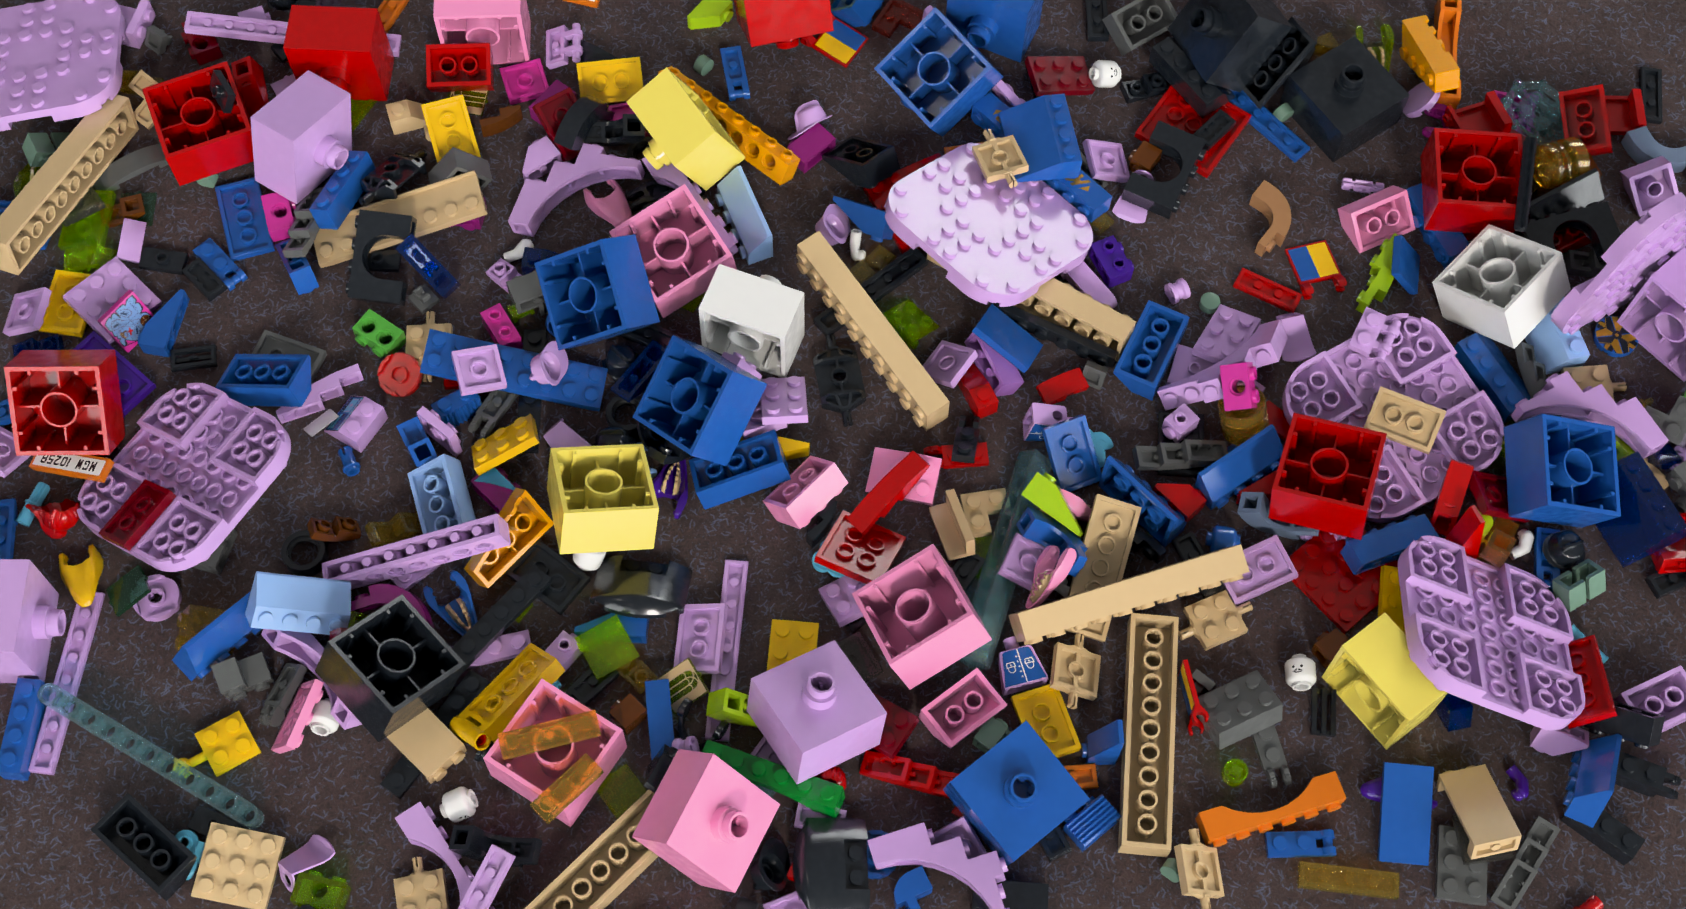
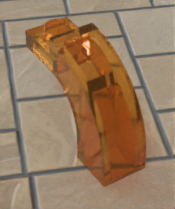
(1498, 542)

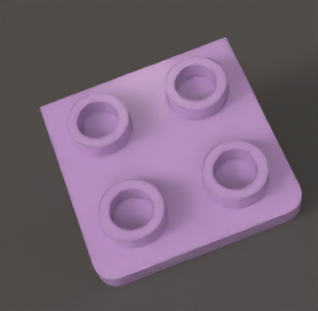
(137, 22)

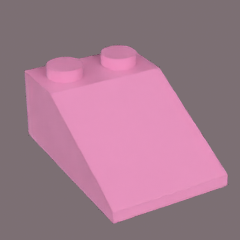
(886, 459)

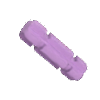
(1361, 185)

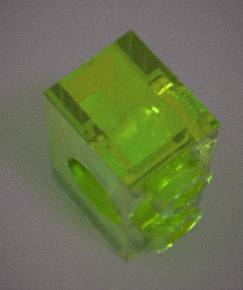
(308, 885)

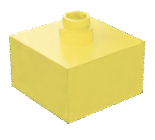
(684, 131)
(602, 498)
(1382, 682)

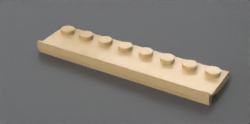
(433, 206)

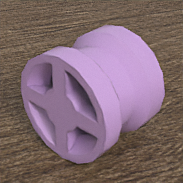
(1177, 291)
(689, 743)

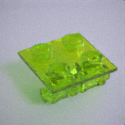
(910, 322)
(606, 647)

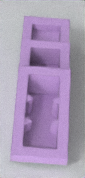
(322, 390)

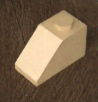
(405, 116)

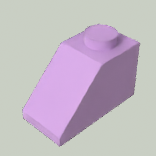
(540, 158)
(1559, 741)

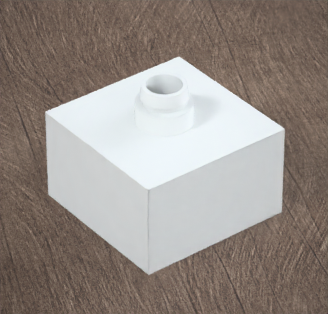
(1502, 285)
(753, 319)

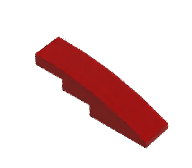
(888, 491)
(906, 773)

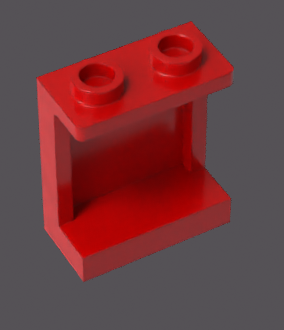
(1626, 112)
(1482, 116)
(1671, 558)

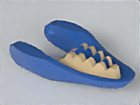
(459, 612)

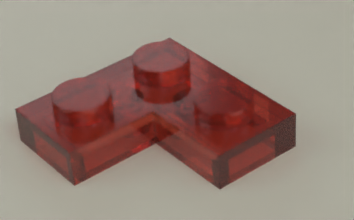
(897, 13)

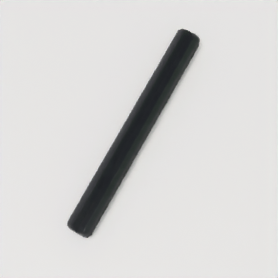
(1525, 184)

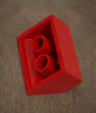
(459, 67)

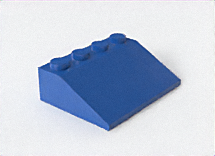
(1044, 137)
(1156, 515)

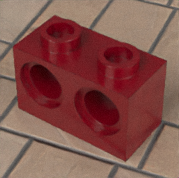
(202, 47)

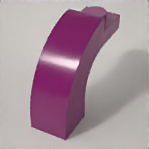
(384, 593)

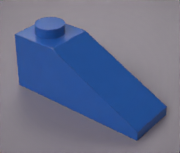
(867, 218)
(299, 271)
(162, 329)
(635, 627)
(1104, 744)

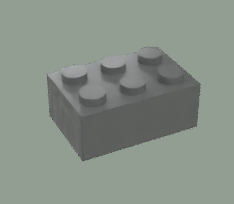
(1139, 23)
(1240, 709)

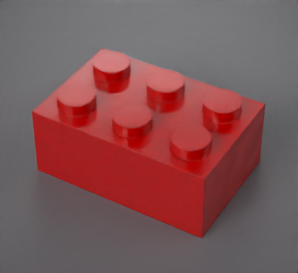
(1586, 118)

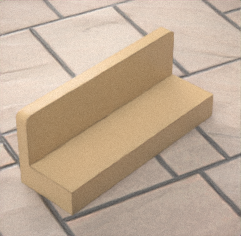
(953, 527)

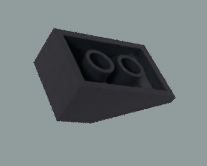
(863, 161)

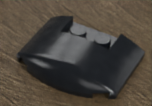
(641, 587)
(832, 864)

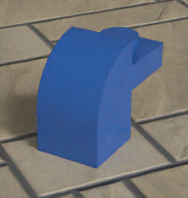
(416, 442)
(910, 888)

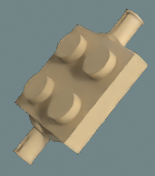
(1000, 158)
(417, 338)
(1594, 376)
(1215, 620)
(1075, 671)
(1199, 870)
(422, 889)

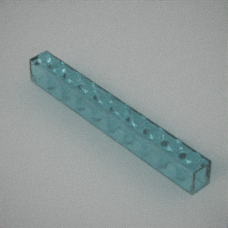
(993, 590)

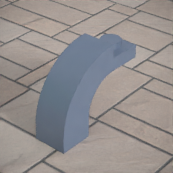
(1643, 147)
(1255, 511)

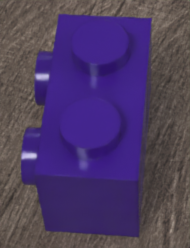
(1111, 261)

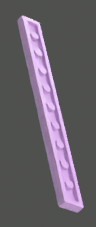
(251, 29)

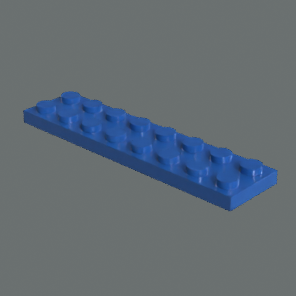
(579, 387)

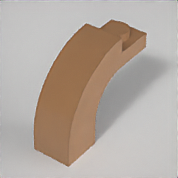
(1278, 213)

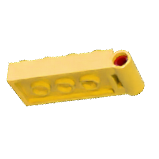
(504, 697)

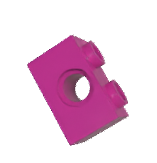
(275, 206)
(500, 327)
(1232, 397)

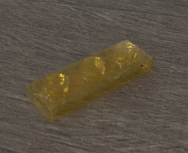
(566, 788)

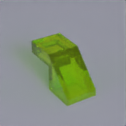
(87, 257)

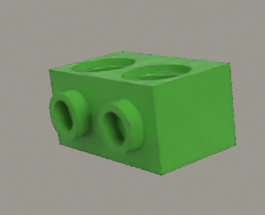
(382, 332)

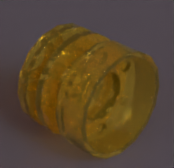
(1560, 162)
(1243, 424)

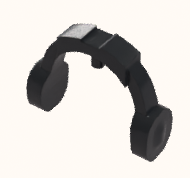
(683, 711)

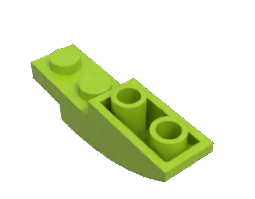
(1381, 276)

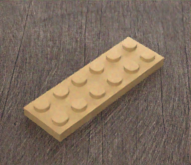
(1108, 544)

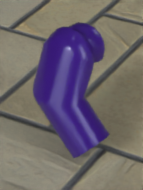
(1521, 783)

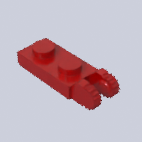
(946, 451)

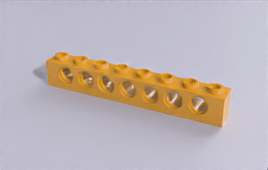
(757, 146)

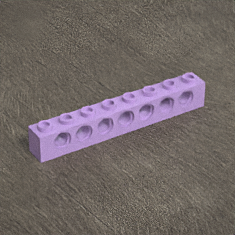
(420, 552)

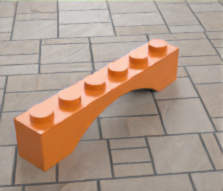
(1446, 23)
(1224, 823)

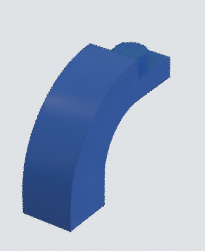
(1048, 531)

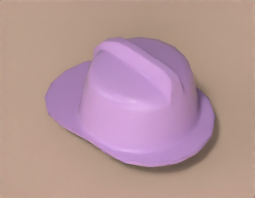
(807, 116)
(834, 225)
(549, 365)

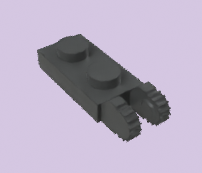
(492, 411)
(282, 694)
(1271, 755)

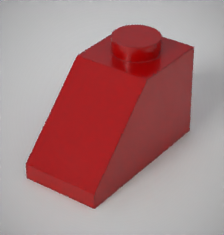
(1182, 498)

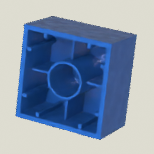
(997, 25)
(938, 72)
(597, 291)
(699, 401)
(1561, 471)
(1016, 793)

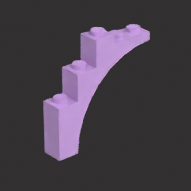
(591, 167)
(1261, 348)
(1564, 397)
(914, 847)

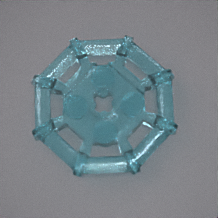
(1533, 102)

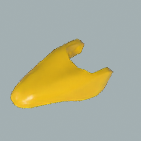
(82, 578)

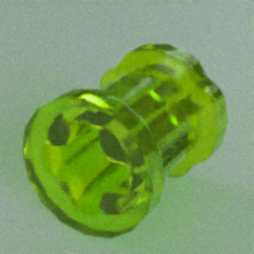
(515, 316)

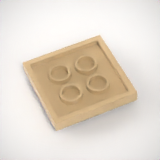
(238, 866)

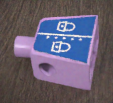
(1039, 417)
(1019, 668)

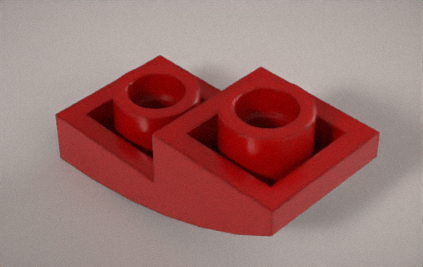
(1061, 386)

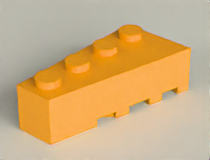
(1428, 55)
(526, 525)

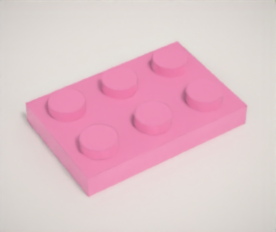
(298, 716)

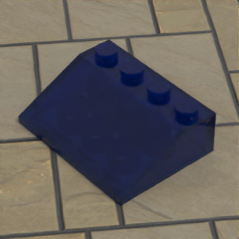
(1647, 514)

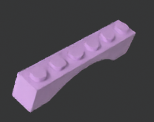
(675, 178)
(308, 652)
(421, 831)

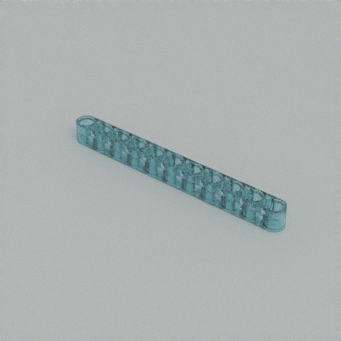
(160, 760)

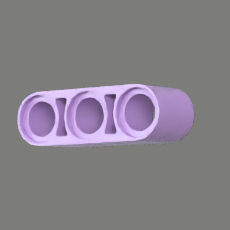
(1087, 282)

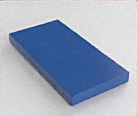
(244, 219)
(1405, 814)

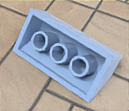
(745, 217)
(1556, 348)
(441, 494)
(298, 603)

